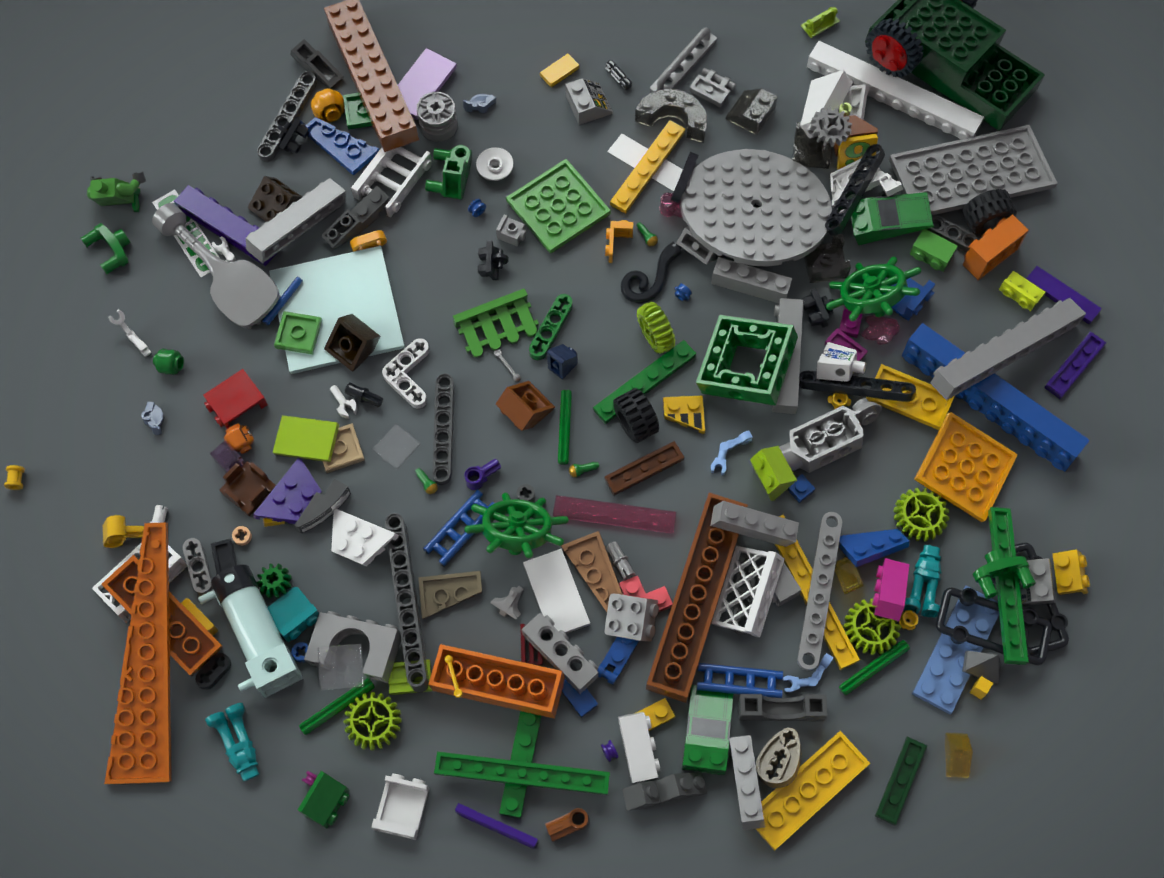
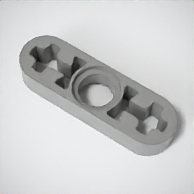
(191, 560)

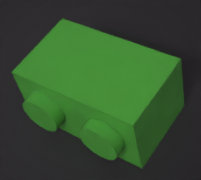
(933, 250)

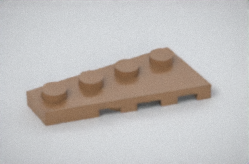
(594, 565)

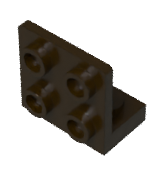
(272, 198)

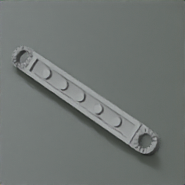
(819, 591)

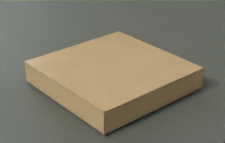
(346, 450)

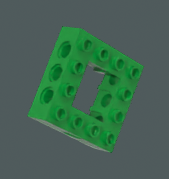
(730, 332)

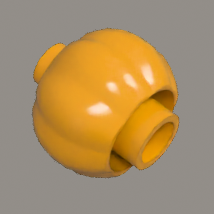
(328, 105)

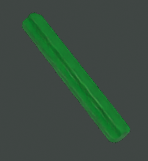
(564, 427)
(874, 667)
(335, 707)

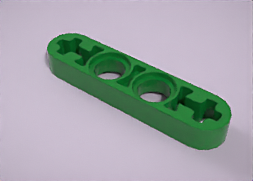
(547, 325)

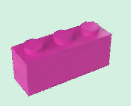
(890, 589)

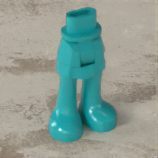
(926, 570)
(241, 754)

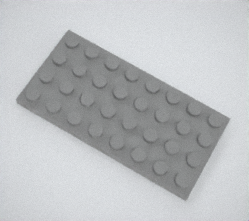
(970, 166)

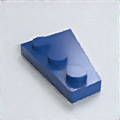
(871, 546)

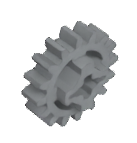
(832, 128)

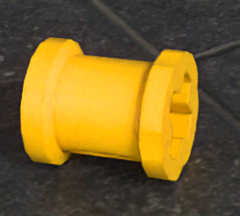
(14, 477)

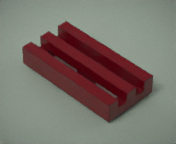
(531, 651)

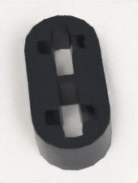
(209, 667)

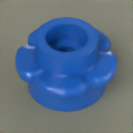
(682, 292)

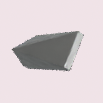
(982, 665)

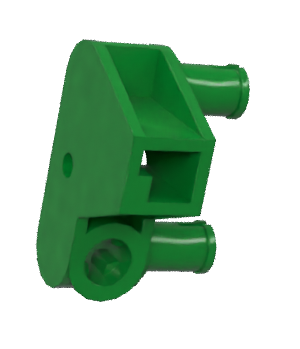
(454, 172)

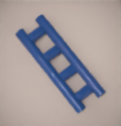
(447, 530)
(730, 671)

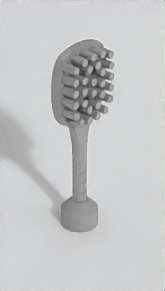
(237, 287)

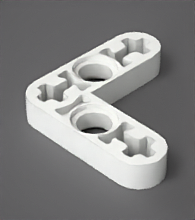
(401, 375)

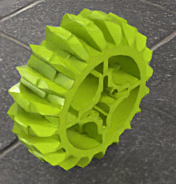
(656, 327)
(934, 505)
(856, 632)
(381, 721)

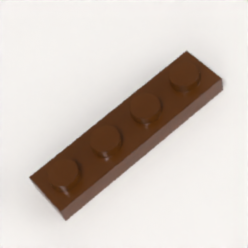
(644, 468)

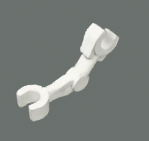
(224, 249)
(143, 348)

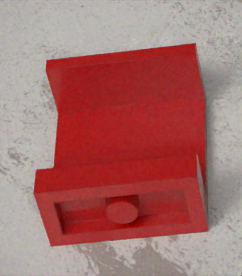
(233, 398)

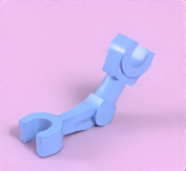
(743, 438)
(810, 681)

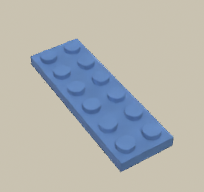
(943, 675)

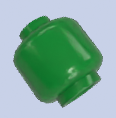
(168, 361)

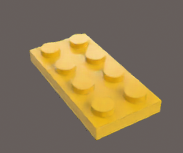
(927, 407)

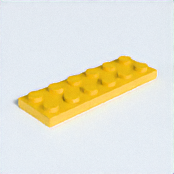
(813, 788)

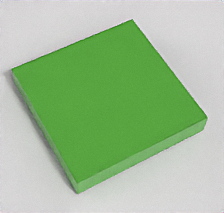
(298, 332)

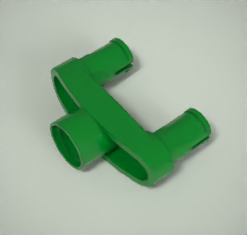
(116, 242)
(1000, 565)

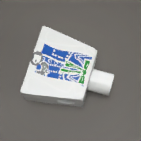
(838, 363)

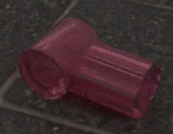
(673, 209)

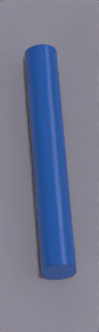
(282, 301)

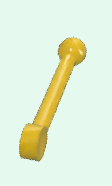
(457, 693)

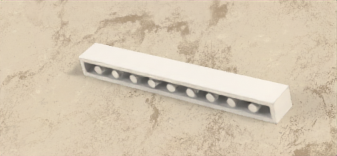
(897, 92)

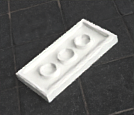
(556, 591)

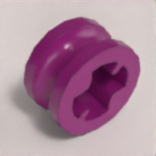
(309, 780)

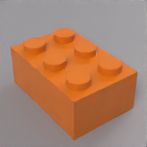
(994, 246)

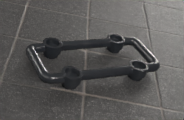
(1057, 620)
(960, 634)

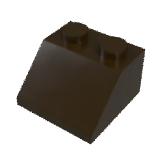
(351, 341)

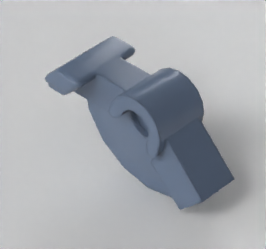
(479, 102)
(153, 417)

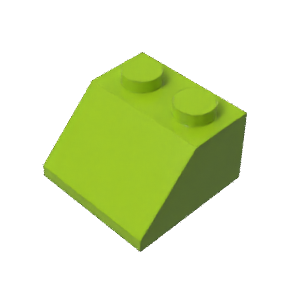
(773, 471)

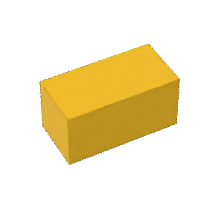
(981, 688)

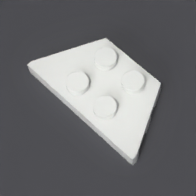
(358, 538)

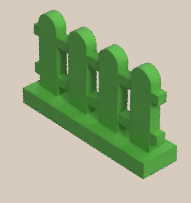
(483, 314)

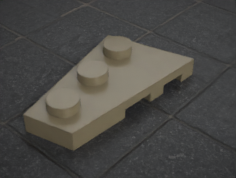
(447, 590)

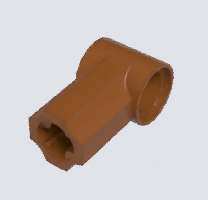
(564, 825)

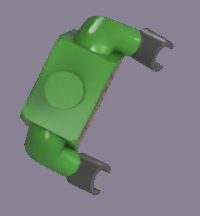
(114, 191)

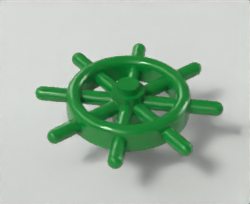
(873, 289)
(516, 525)

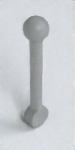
(498, 354)

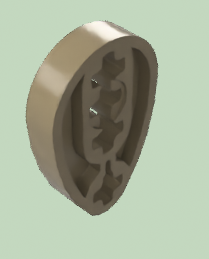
(768, 757)

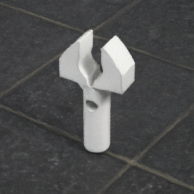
(343, 402)

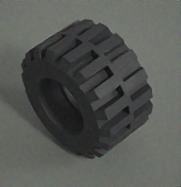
(988, 209)
(636, 415)

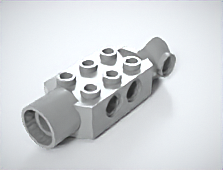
(829, 436)

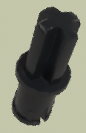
(363, 394)

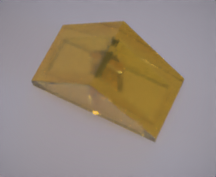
(958, 755)

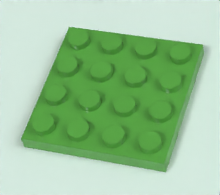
(558, 206)

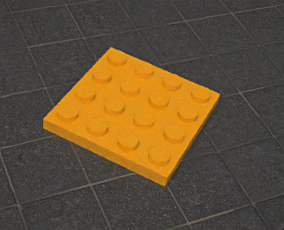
(966, 467)

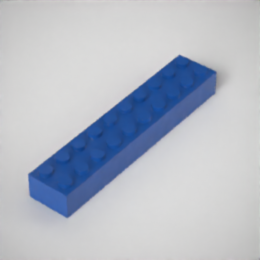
(1000, 402)

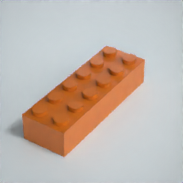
(189, 640)
(498, 681)

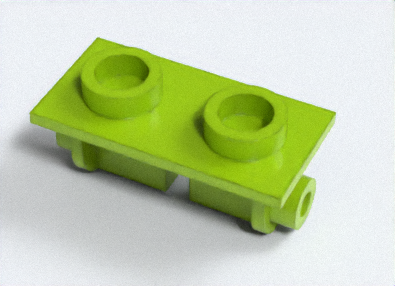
(821, 22)

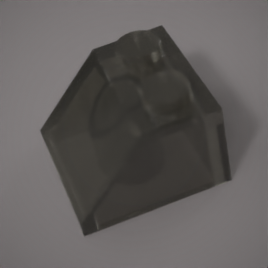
(752, 110)

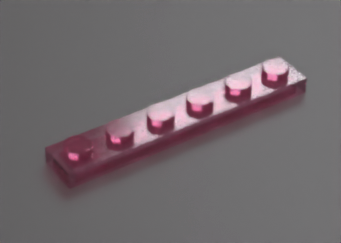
(615, 514)

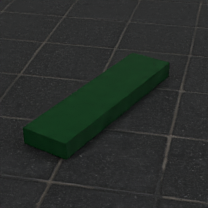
(900, 781)

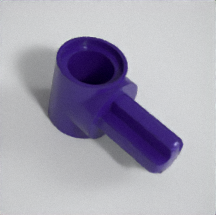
(482, 472)

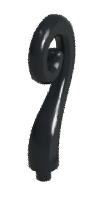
(666, 257)

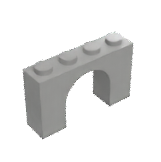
(383, 641)

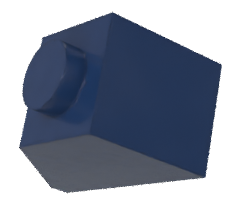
(561, 360)

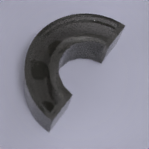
(674, 104)

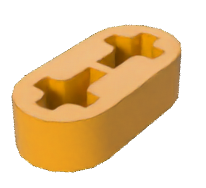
(368, 240)

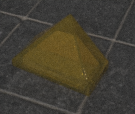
(848, 575)

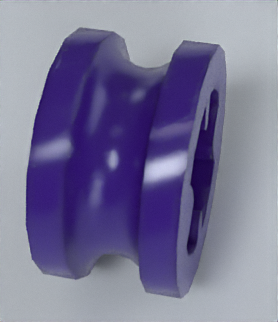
(609, 751)

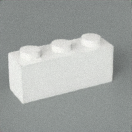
(639, 747)

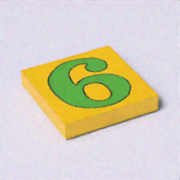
(854, 149)

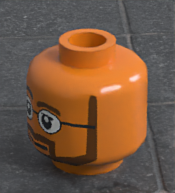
(239, 438)

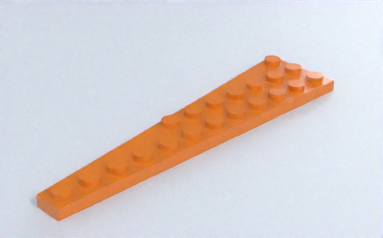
(143, 713)

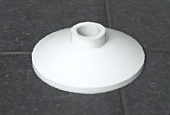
(494, 157)

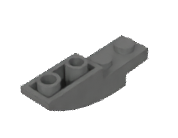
(358, 219)

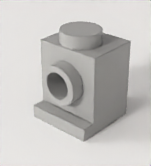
(511, 236)

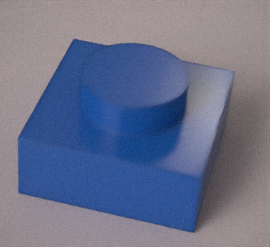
(801, 488)

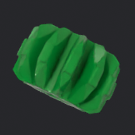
(271, 575)

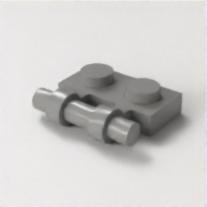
(709, 90)

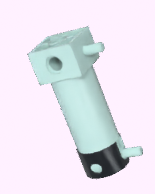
(255, 631)

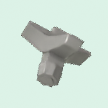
(509, 604)

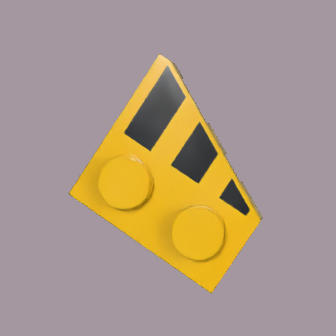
(685, 411)

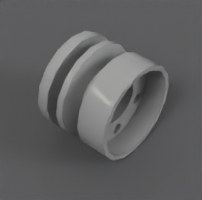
(437, 116)

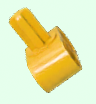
(116, 531)

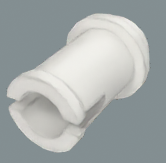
(159, 514)

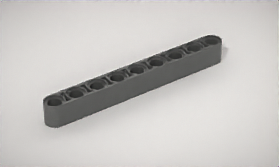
(407, 610)

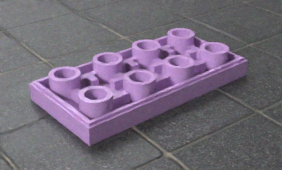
(424, 77)

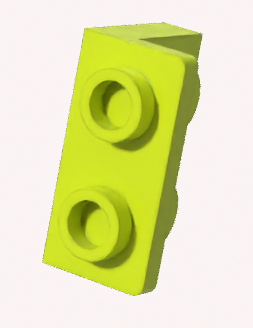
(1021, 291)

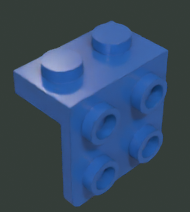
(913, 304)

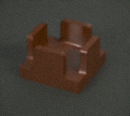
(246, 487)

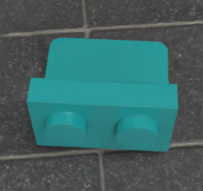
(293, 614)

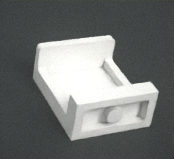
(401, 807)

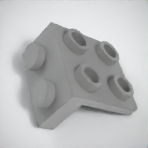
(631, 617)

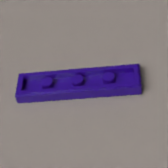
(1059, 291)
(1075, 365)
(496, 826)

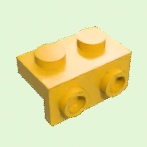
(1070, 572)

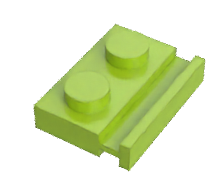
(398, 680)

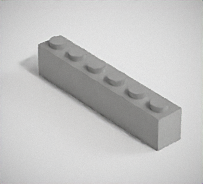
(295, 220)
(790, 312)

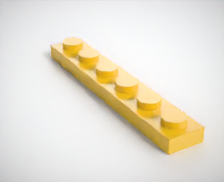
(647, 167)

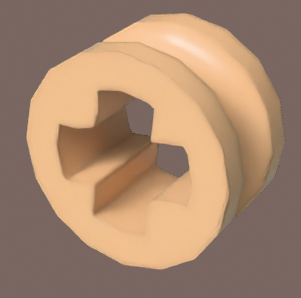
(247, 538)

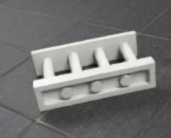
(383, 160)

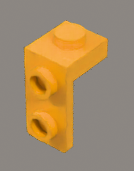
(617, 229)

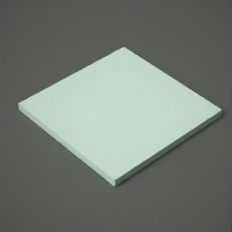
(339, 287)

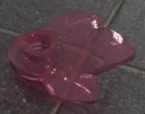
(880, 329)

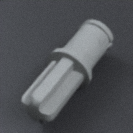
(620, 560)

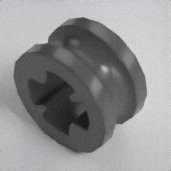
(529, 488)

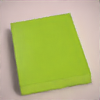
(306, 438)

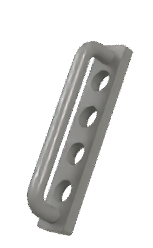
(703, 37)

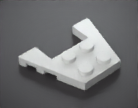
(841, 177)

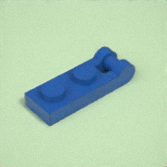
(617, 658)

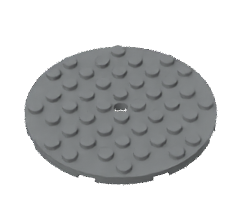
(722, 212)

